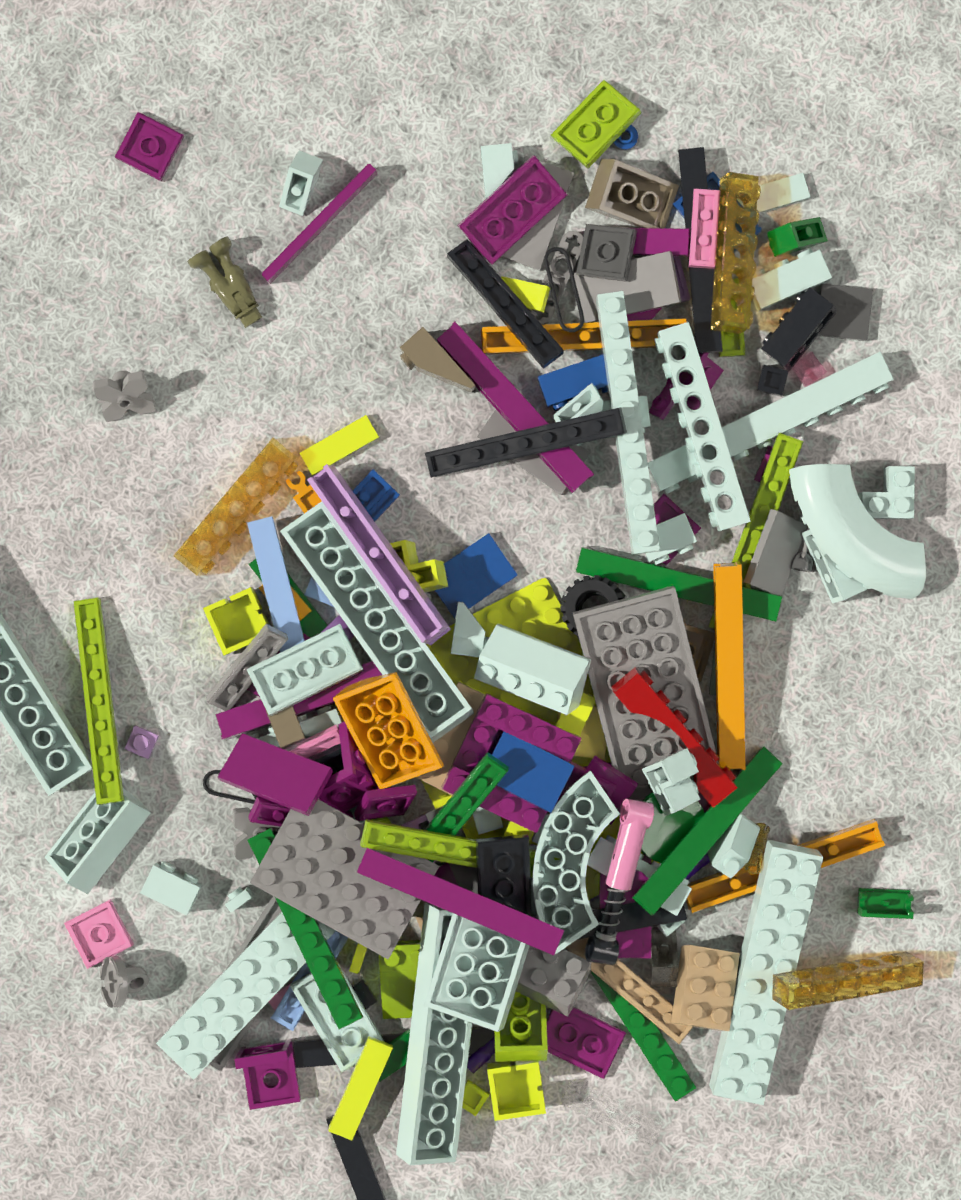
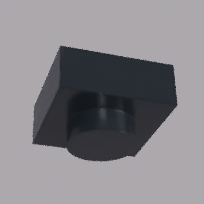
(772, 380)
(364, 994)

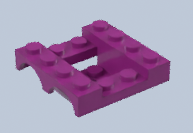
(483, 736)

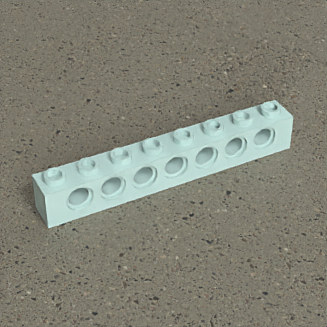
(682, 337)

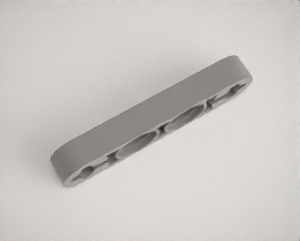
(560, 279)

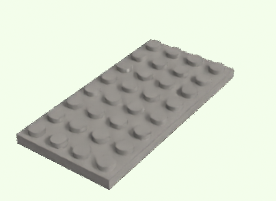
(652, 637)

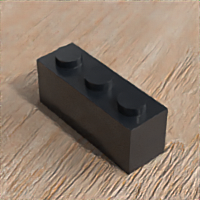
(798, 328)

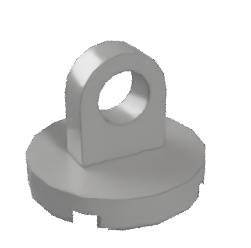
(118, 981)

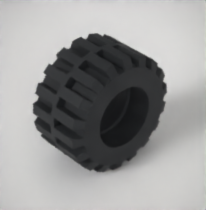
(582, 591)

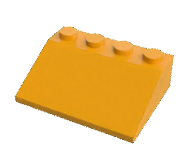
(387, 729)

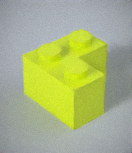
(428, 574)

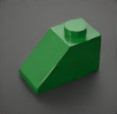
(796, 236)

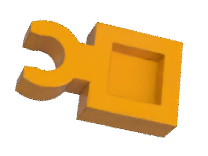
(306, 496)

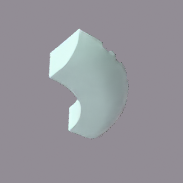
(852, 536)
(570, 835)

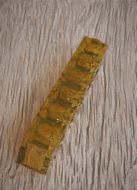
(724, 316)
(189, 552)
(847, 980)

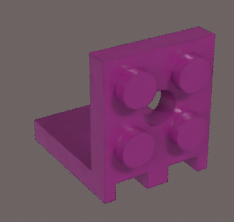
(349, 785)
(266, 1059)

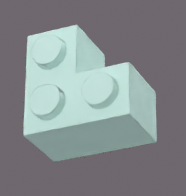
(897, 495)
(672, 781)

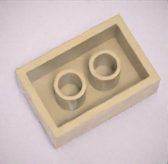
(705, 988)

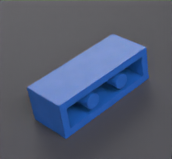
(569, 381)

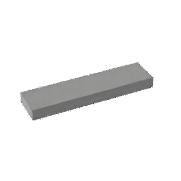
(237, 679)

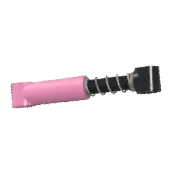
(634, 819)

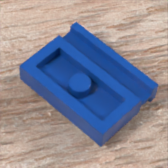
(375, 494)

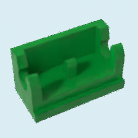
(885, 903)

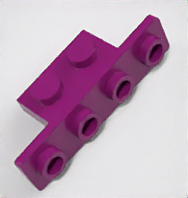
(663, 402)

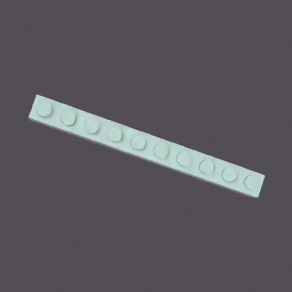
(779, 417)
(630, 445)

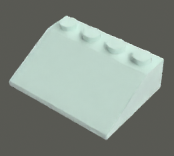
(476, 974)

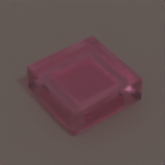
(808, 369)

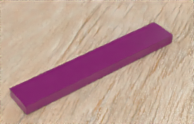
(319, 223)

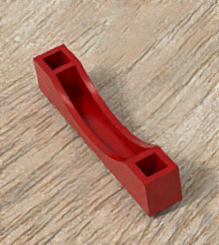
(641, 698)

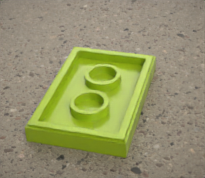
(596, 124)

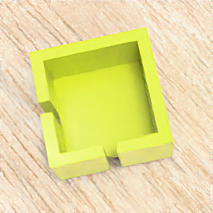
(236, 622)
(516, 1089)

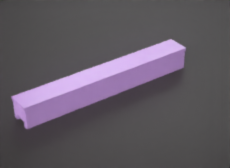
(379, 555)

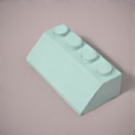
(533, 669)
(95, 840)

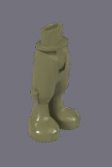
(232, 287)

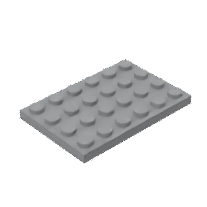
(316, 872)

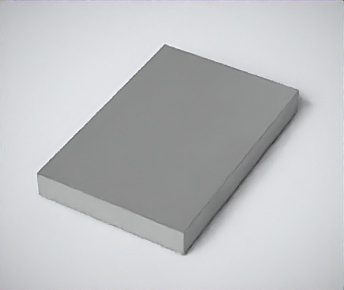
(775, 552)

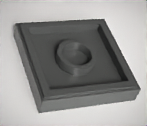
(606, 252)
(852, 314)

